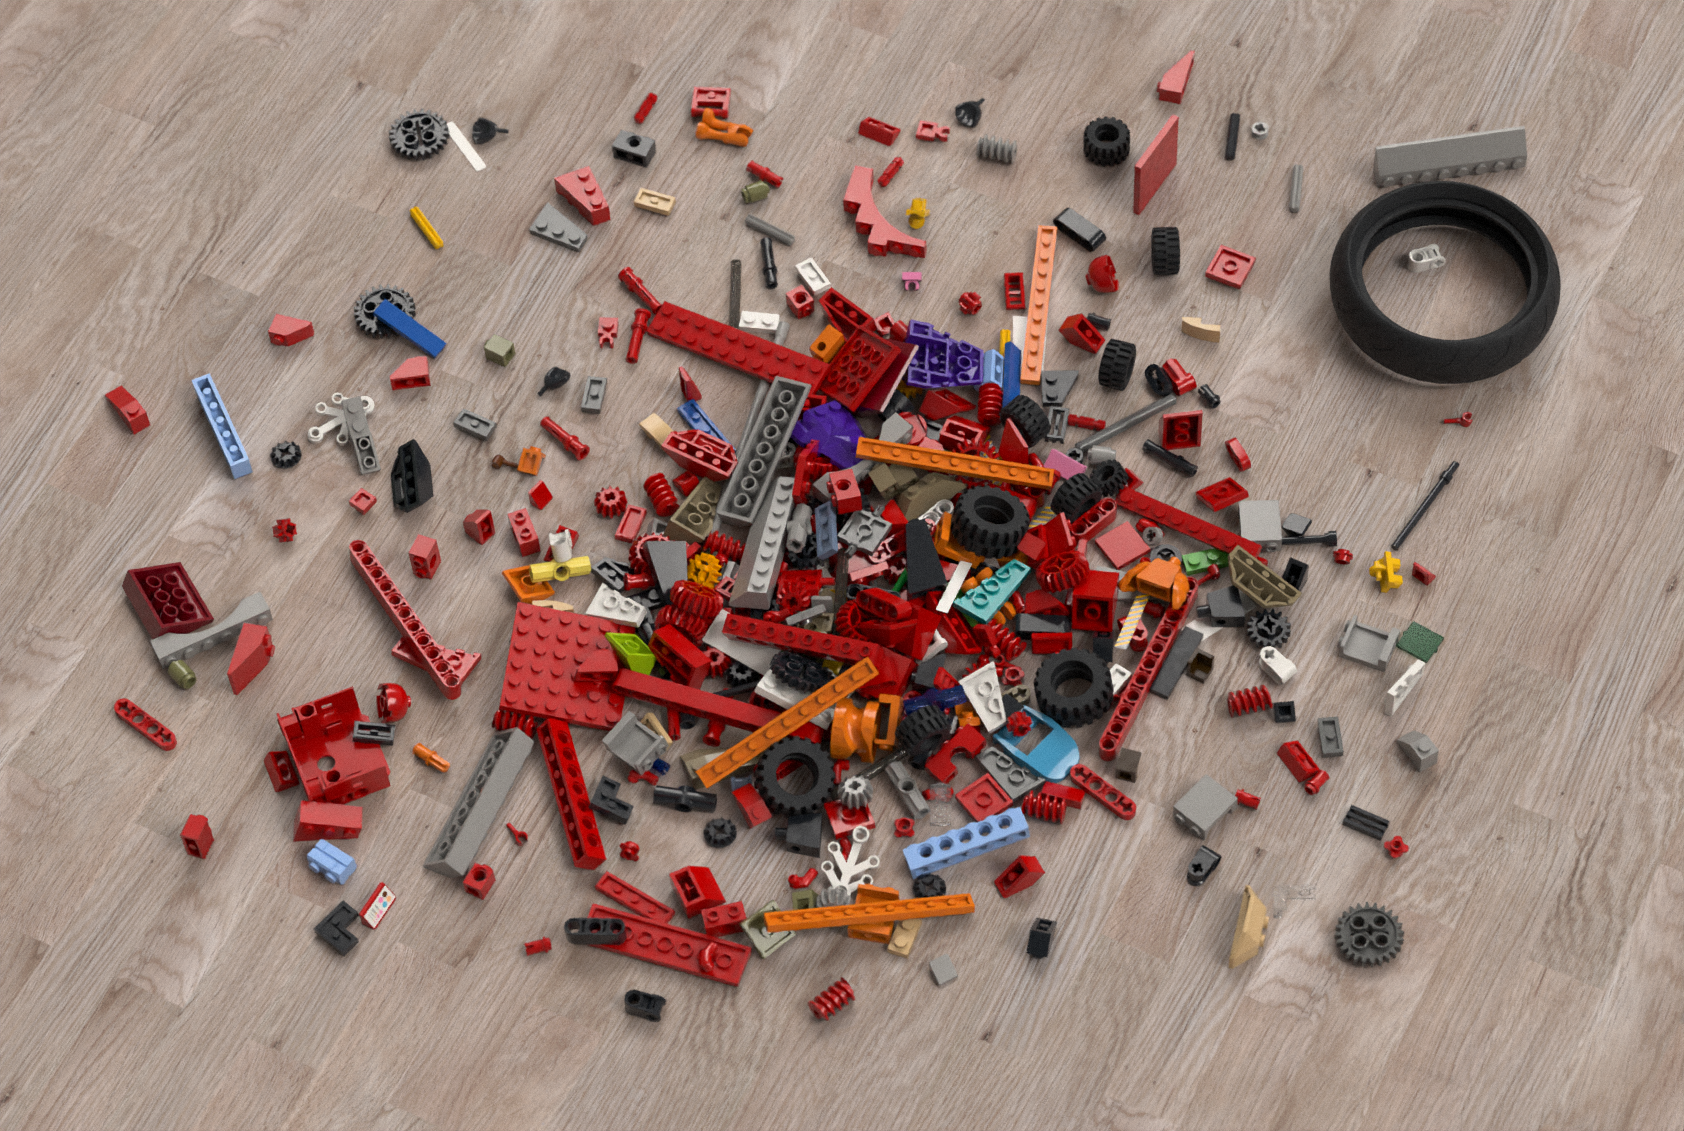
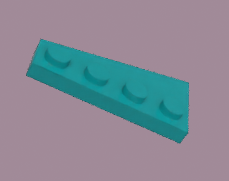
(993, 593)

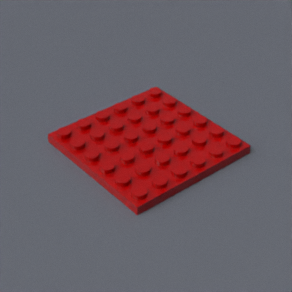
(543, 663)

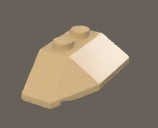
(1249, 928)

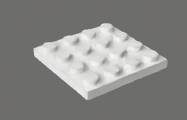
(788, 697)

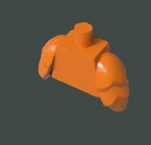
(1158, 579)

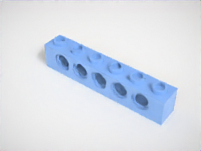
(222, 426)
(960, 851)

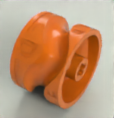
(855, 730)

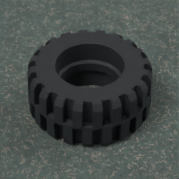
(993, 505)
(1071, 665)
(813, 758)

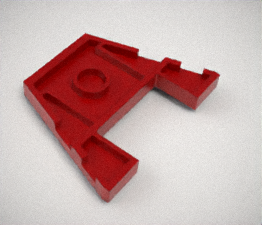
(804, 469)

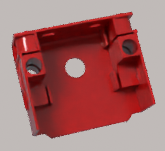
(328, 732)

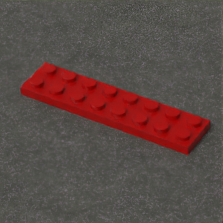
(675, 946)

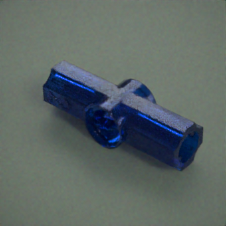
(942, 698)

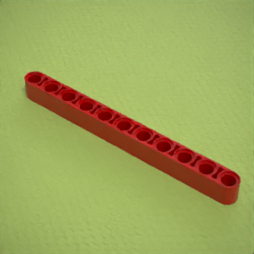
(405, 619)
(1145, 675)
(704, 704)

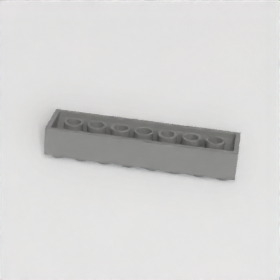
(1450, 156)
(763, 452)
(765, 548)
(479, 803)

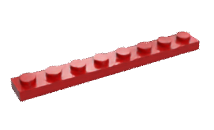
(1184, 522)

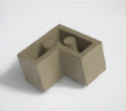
(892, 479)

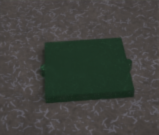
(1420, 642)

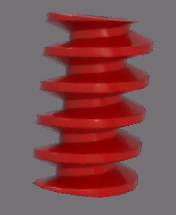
(989, 404)
(661, 495)
(724, 546)
(1007, 646)
(1248, 700)
(505, 720)
(1045, 807)
(831, 999)

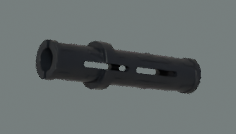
(769, 269)
(1177, 462)

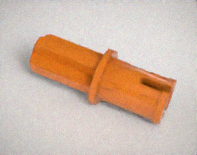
(430, 757)

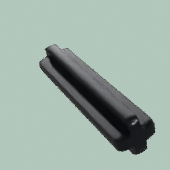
(1232, 136)

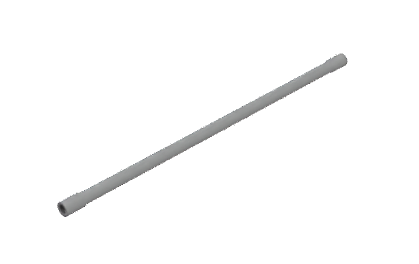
(780, 336)

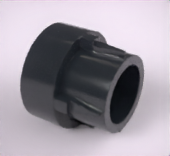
(898, 403)

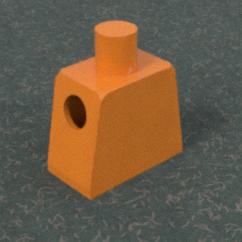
(827, 344)

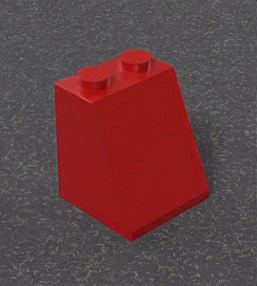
(1095, 601)
(921, 635)
(903, 668)

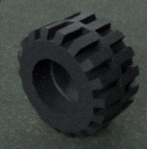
(1110, 130)
(1165, 250)
(1117, 364)
(1028, 419)
(1076, 497)
(923, 730)

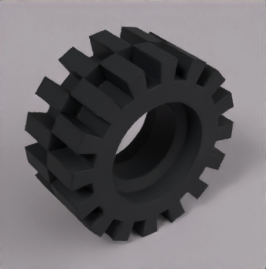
(1106, 470)

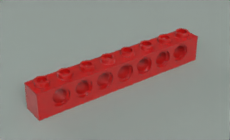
(801, 640)
(571, 794)

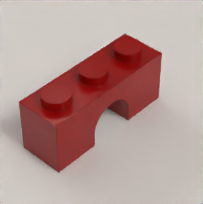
(966, 741)

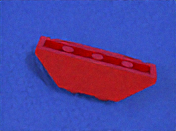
(701, 454)
(953, 627)

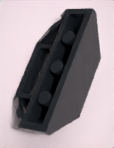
(411, 477)

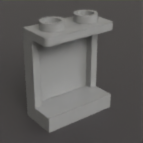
(1261, 523)
(1367, 644)
(635, 743)
(1204, 806)

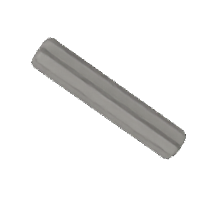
(1296, 188)
(770, 229)

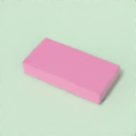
(1063, 464)

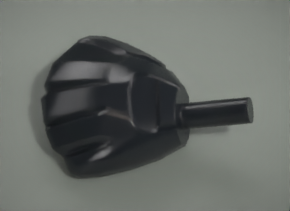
(969, 112)
(485, 130)
(554, 379)

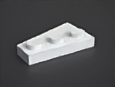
(616, 608)
(1402, 687)
(985, 696)

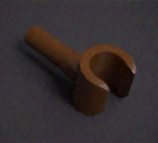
(499, 460)

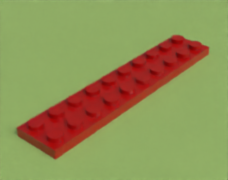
(735, 347)

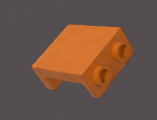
(948, 546)
(895, 718)
(876, 931)

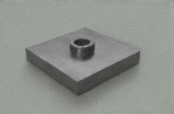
(805, 617)

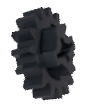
(808, 556)
(1274, 634)

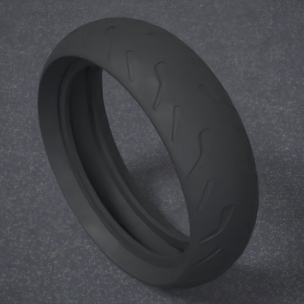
(1461, 207)

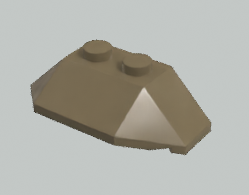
(926, 493)
(1259, 581)

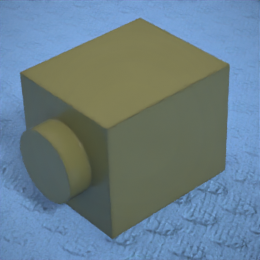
(499, 350)

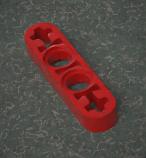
(900, 540)
(143, 726)
(1104, 790)

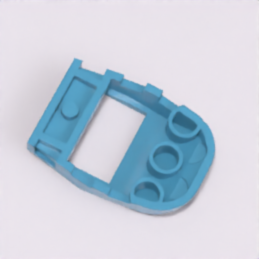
(1051, 757)

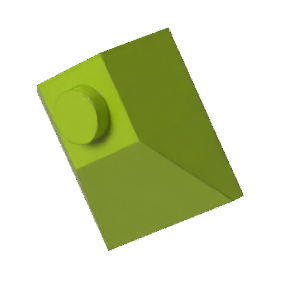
(632, 652)

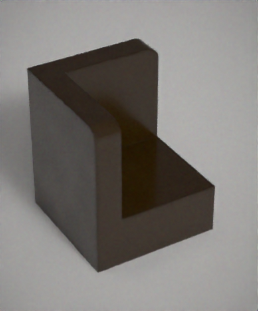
(1200, 665)
(1127, 765)

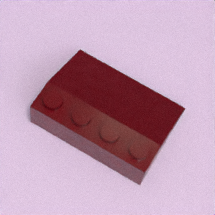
(881, 393)
(166, 599)

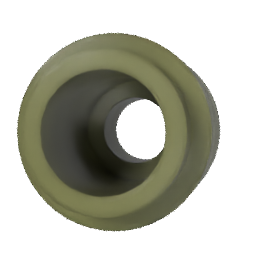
(755, 192)
(182, 674)

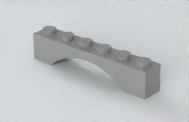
(893, 430)
(177, 647)

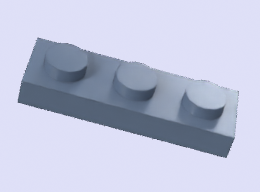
(826, 530)

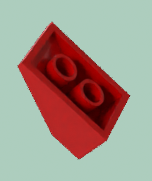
(1180, 430)
(250, 656)

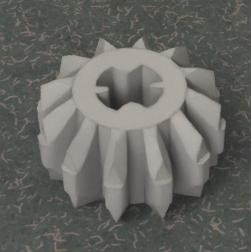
(855, 792)
(832, 897)

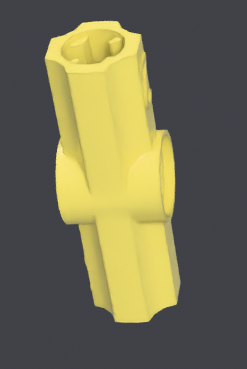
(547, 570)

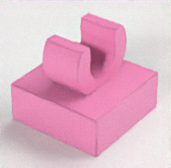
(911, 277)

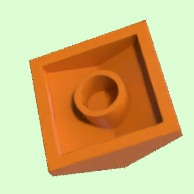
(523, 587)

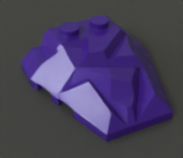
(941, 359)
(834, 429)

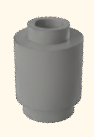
(1099, 454)

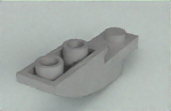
(360, 435)

